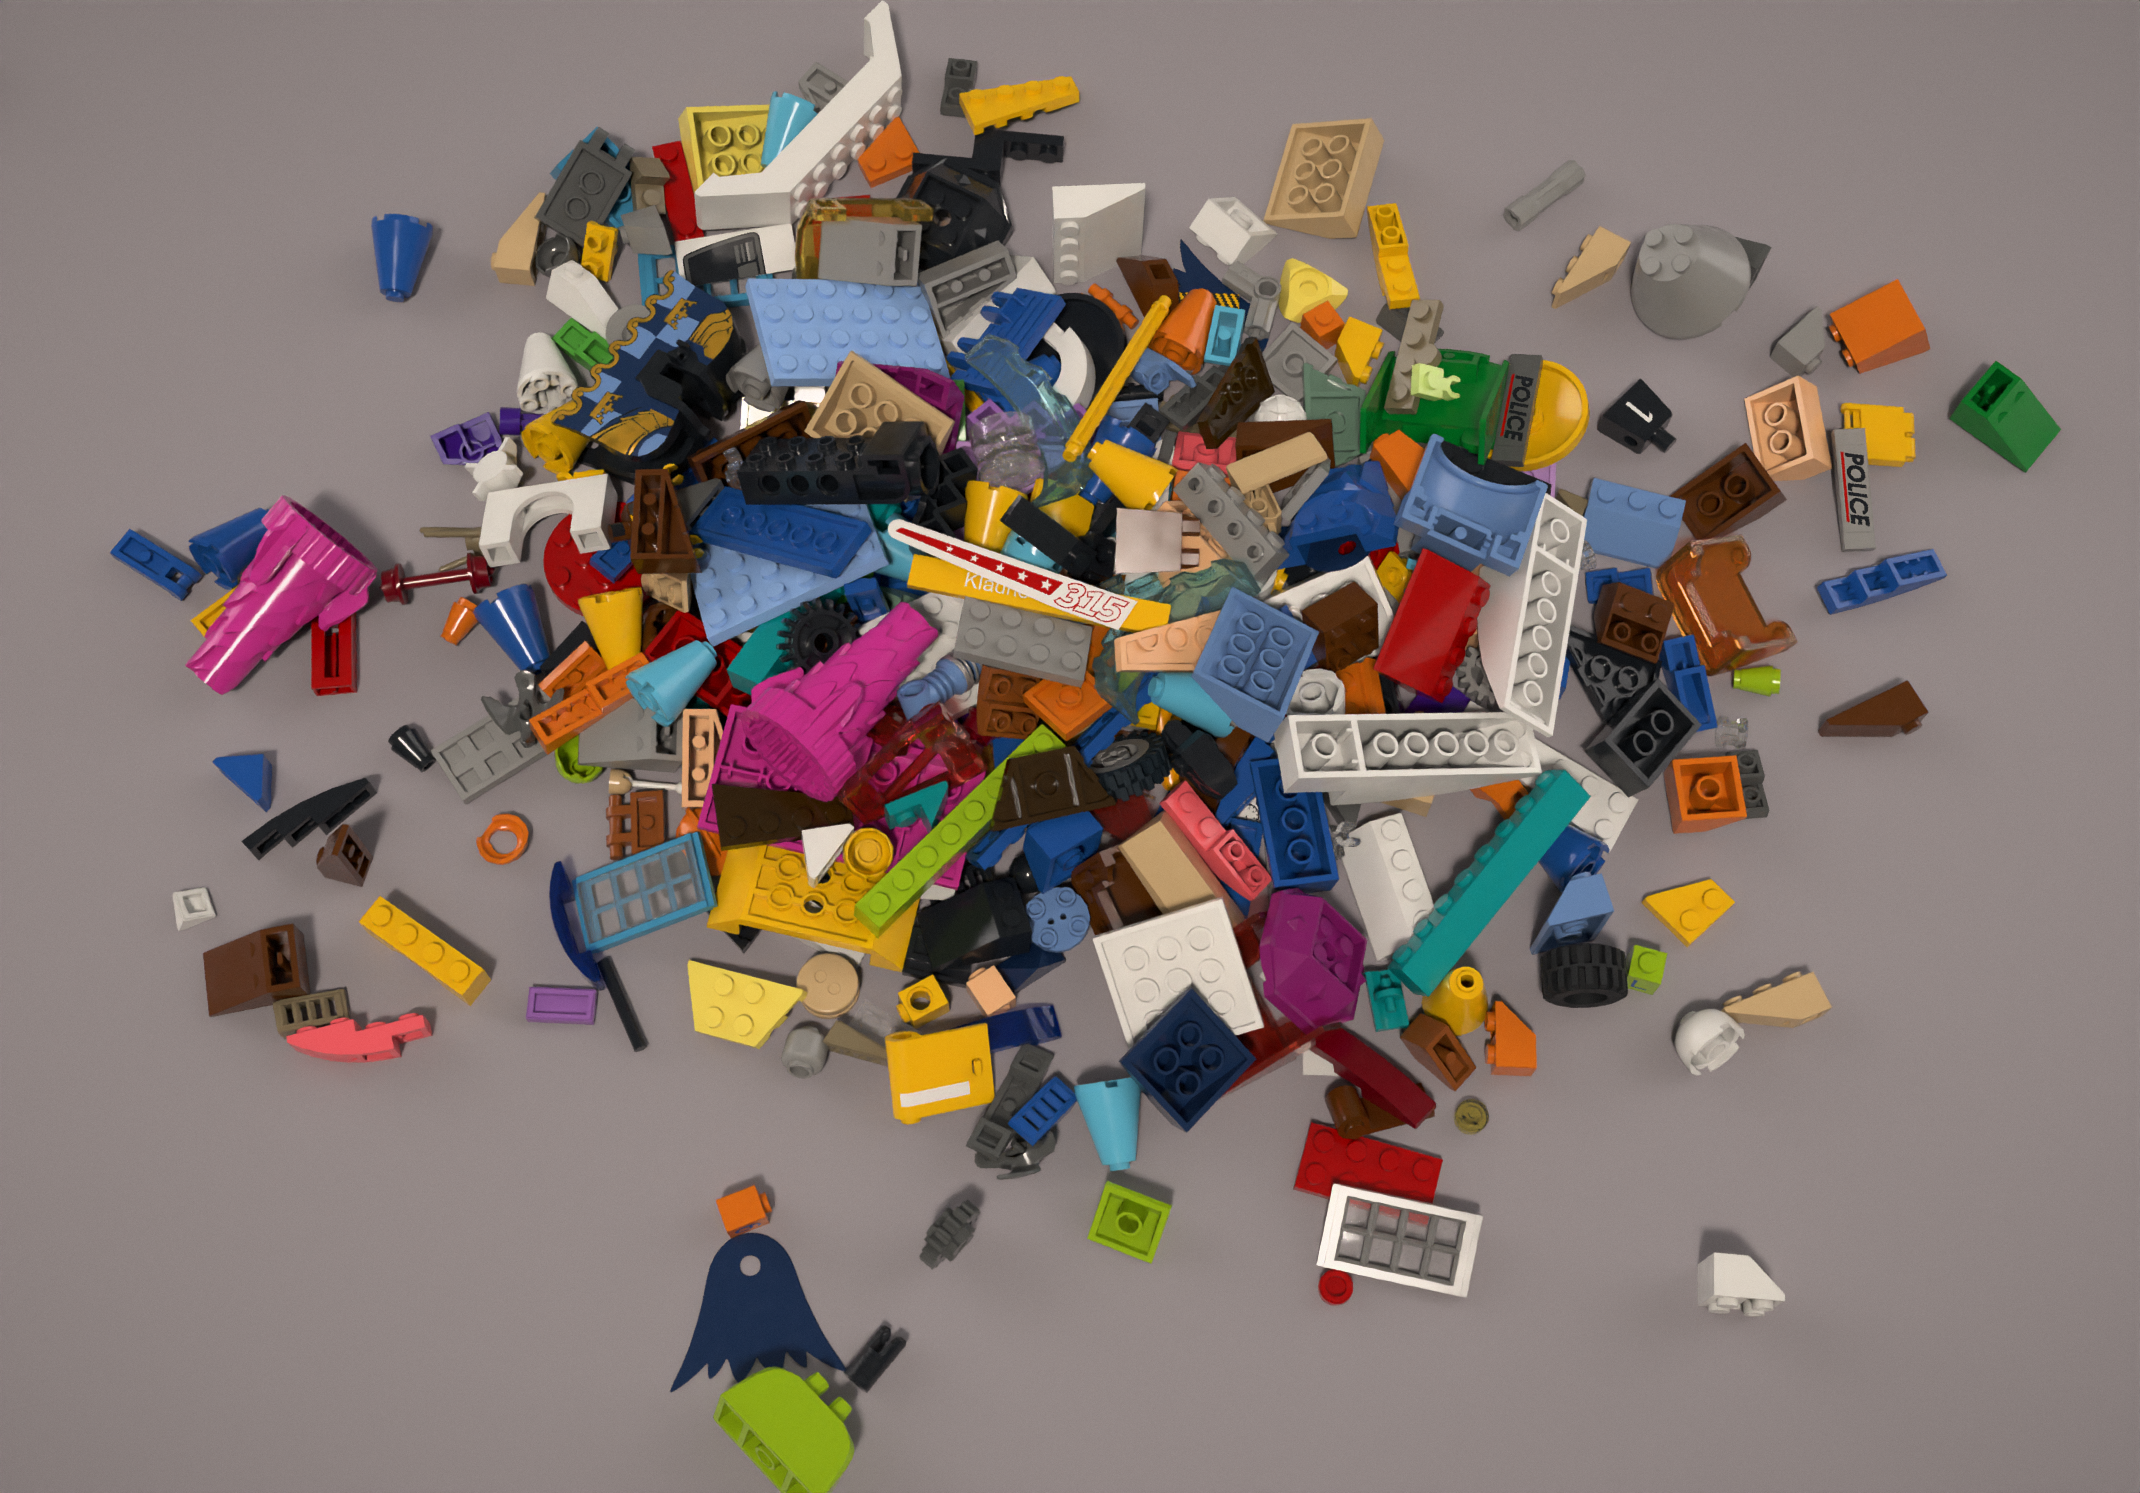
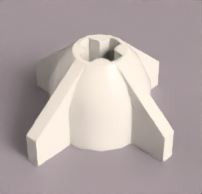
(496, 470)

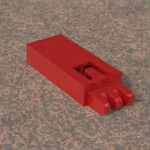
(334, 658)

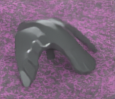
(517, 717)
(1020, 1159)

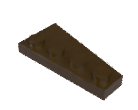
(1237, 395)
(767, 816)

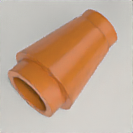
(459, 621)

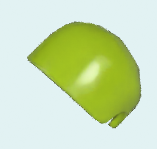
(567, 764)

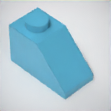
(1225, 335)

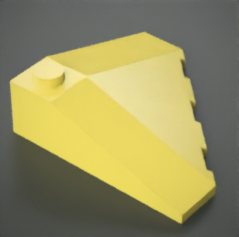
(722, 140)

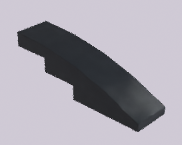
(322, 811)

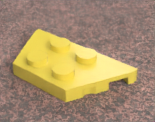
(738, 1005)

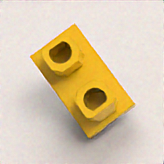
(599, 250)

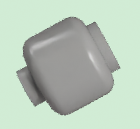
(804, 1052)

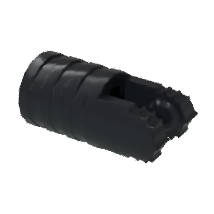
(870, 1365)

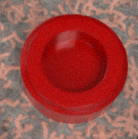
(1335, 1287)

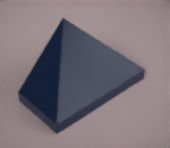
(1026, 968)

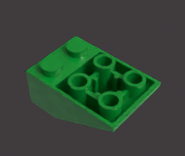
(2006, 417)

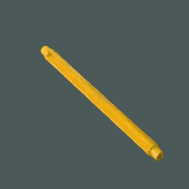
(1116, 379)

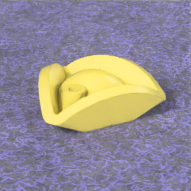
(1305, 289)

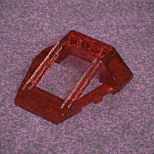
(939, 734)

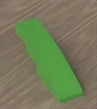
(582, 345)

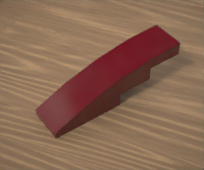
(1376, 1078)

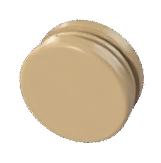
(830, 986)

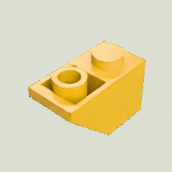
(1356, 349)

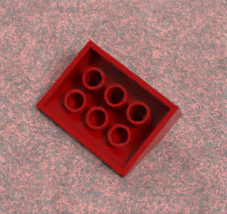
(1432, 627)

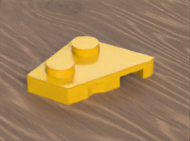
(1689, 909)

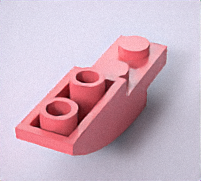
(1219, 849)
(348, 1043)

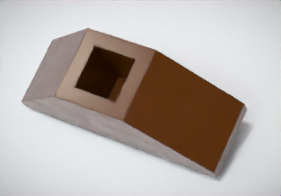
(1149, 279)

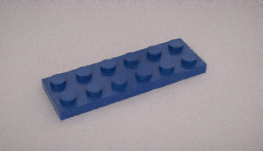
(782, 533)

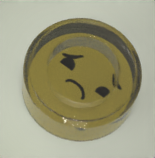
(1471, 1116)

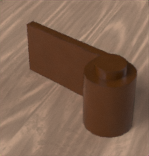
(1358, 1116)

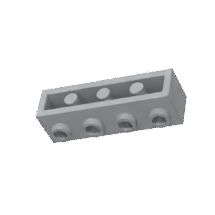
(1231, 521)

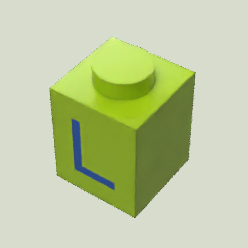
(1645, 969)

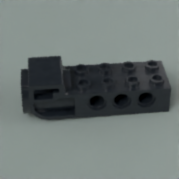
(842, 470)

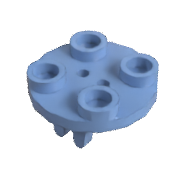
(1062, 934)

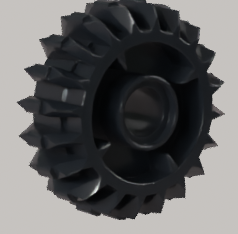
(809, 624)

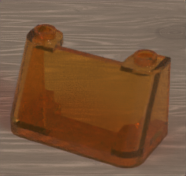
(1718, 606)

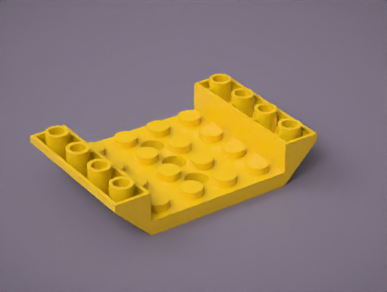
(769, 890)

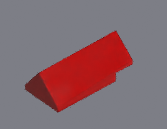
(717, 688)

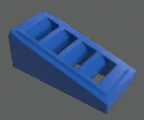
(1055, 1095)

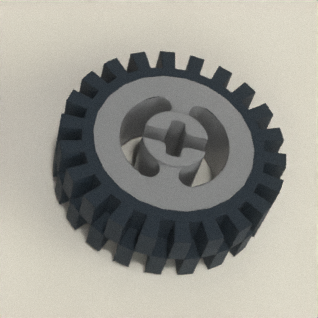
(1132, 765)

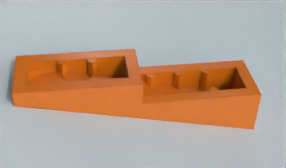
(586, 707)

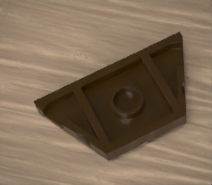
(1046, 788)

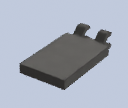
(585, 188)

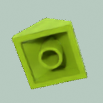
(1129, 1222)

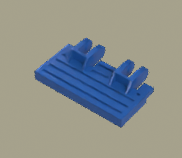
(1021, 319)

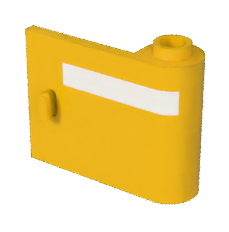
(936, 1073)

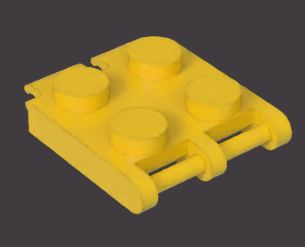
(1886, 430)

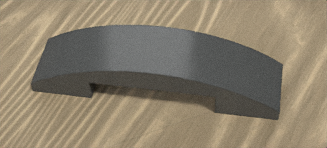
(1021, 1084)

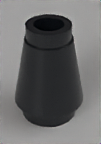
(411, 747)

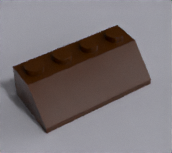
(782, 424)

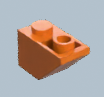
(1511, 1043)

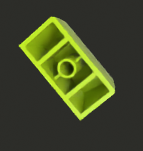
(788, 1429)

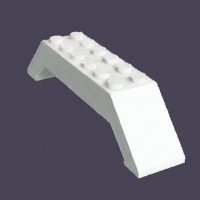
(819, 150)

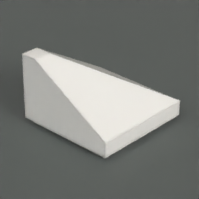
(192, 907)

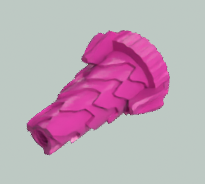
(296, 574)
(818, 722)

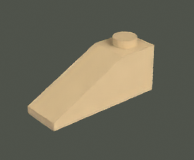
(518, 247)

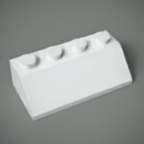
(1387, 884)

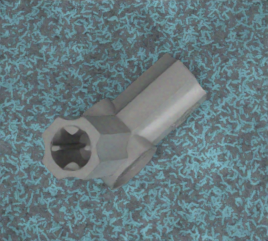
(1253, 288)

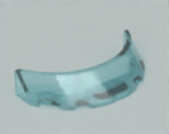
(1054, 417)
(1189, 597)

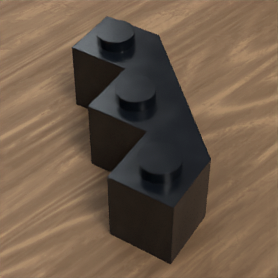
(946, 507)

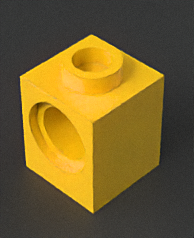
(928, 989)

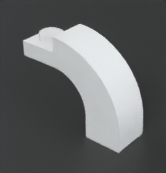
(1077, 365)

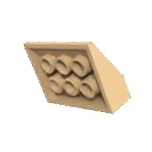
(1325, 177)
(867, 397)

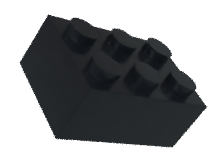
(1643, 738)

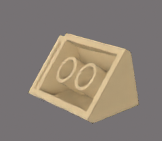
(1173, 868)

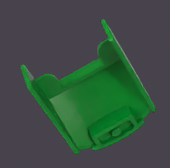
(1462, 421)

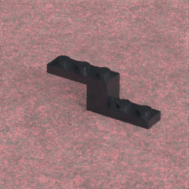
(995, 145)

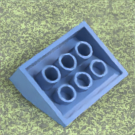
(1254, 662)

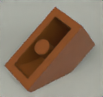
(1438, 1051)

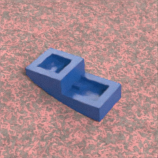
(1638, 579)

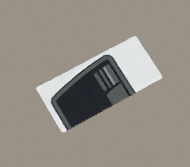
(736, 254)

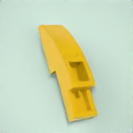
(1391, 256)

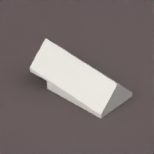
(1029, 277)

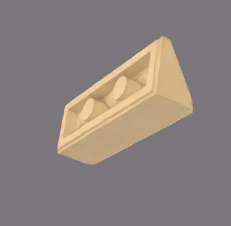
(1275, 463)

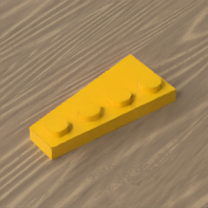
(1021, 100)

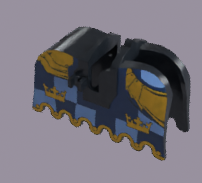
(647, 392)

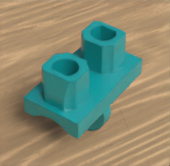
(1386, 1000)

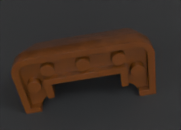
(1112, 891)

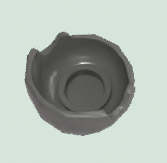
(554, 253)

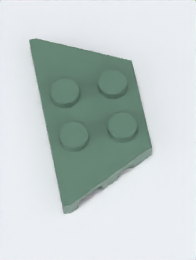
(1333, 399)

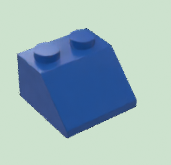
(1059, 846)

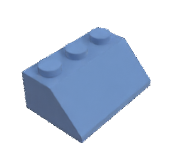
(1632, 523)
(1576, 915)

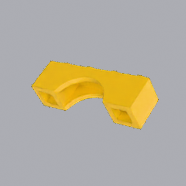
(425, 949)

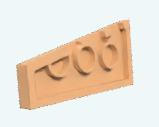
(1165, 648)

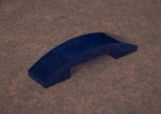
(560, 894)
(1020, 1028)

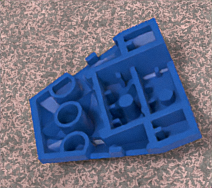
(1344, 504)

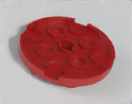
(571, 573)

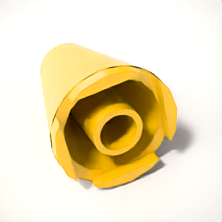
(552, 443)
(1130, 475)
(983, 514)
(615, 623)
(1458, 1001)

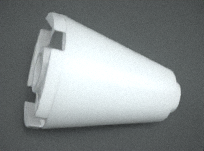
(1318, 694)

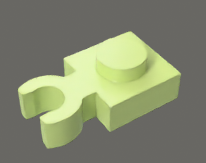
(1429, 384)

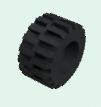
(1584, 975)

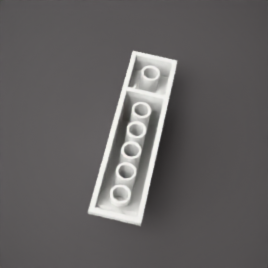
(1529, 618)
(1402, 754)

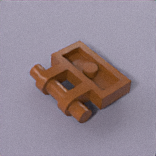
(647, 822)

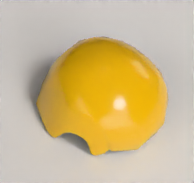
(867, 853)

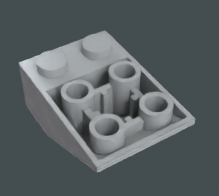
(870, 251)
(632, 741)

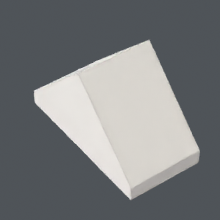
(822, 849)

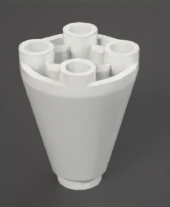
(544, 376)

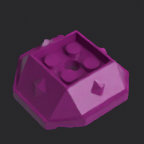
(1311, 960)

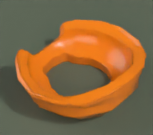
(503, 822)

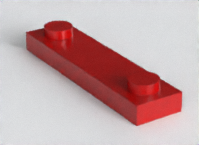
(678, 192)

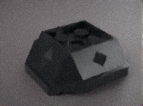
(968, 199)

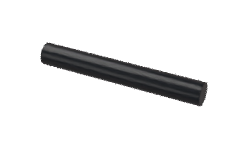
(622, 1005)

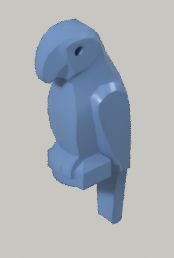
(1156, 371)

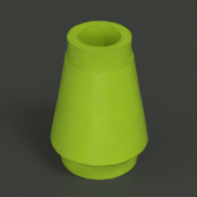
(1758, 680)

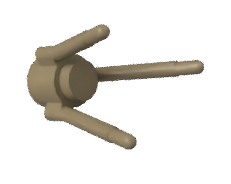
(472, 539)

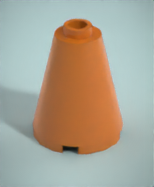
(1186, 331)

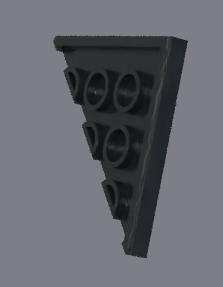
(1607, 673)

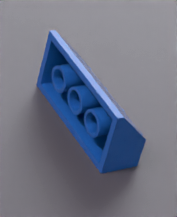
(1293, 832)

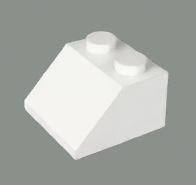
(1231, 230)

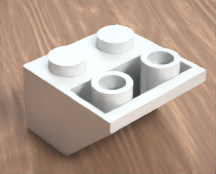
(1736, 1283)

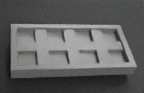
(1022, 642)
(486, 755)

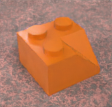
(1704, 793)

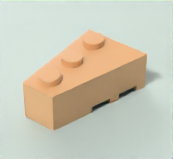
(700, 747)

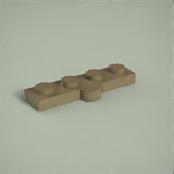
(1415, 348)

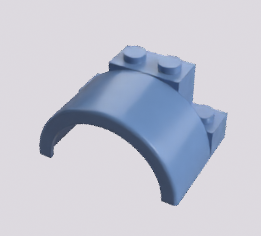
(1468, 516)

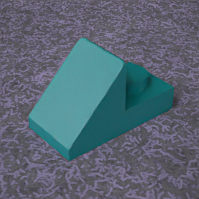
(923, 804)

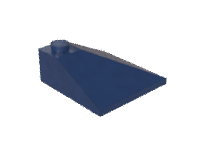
(1186, 1061)

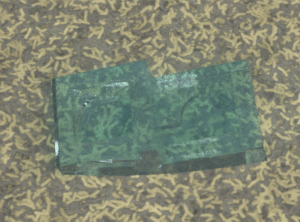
(1139, 588)

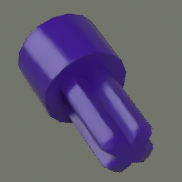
(514, 421)

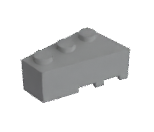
(965, 283)

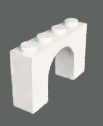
(515, 510)

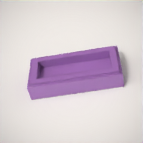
(561, 1005)

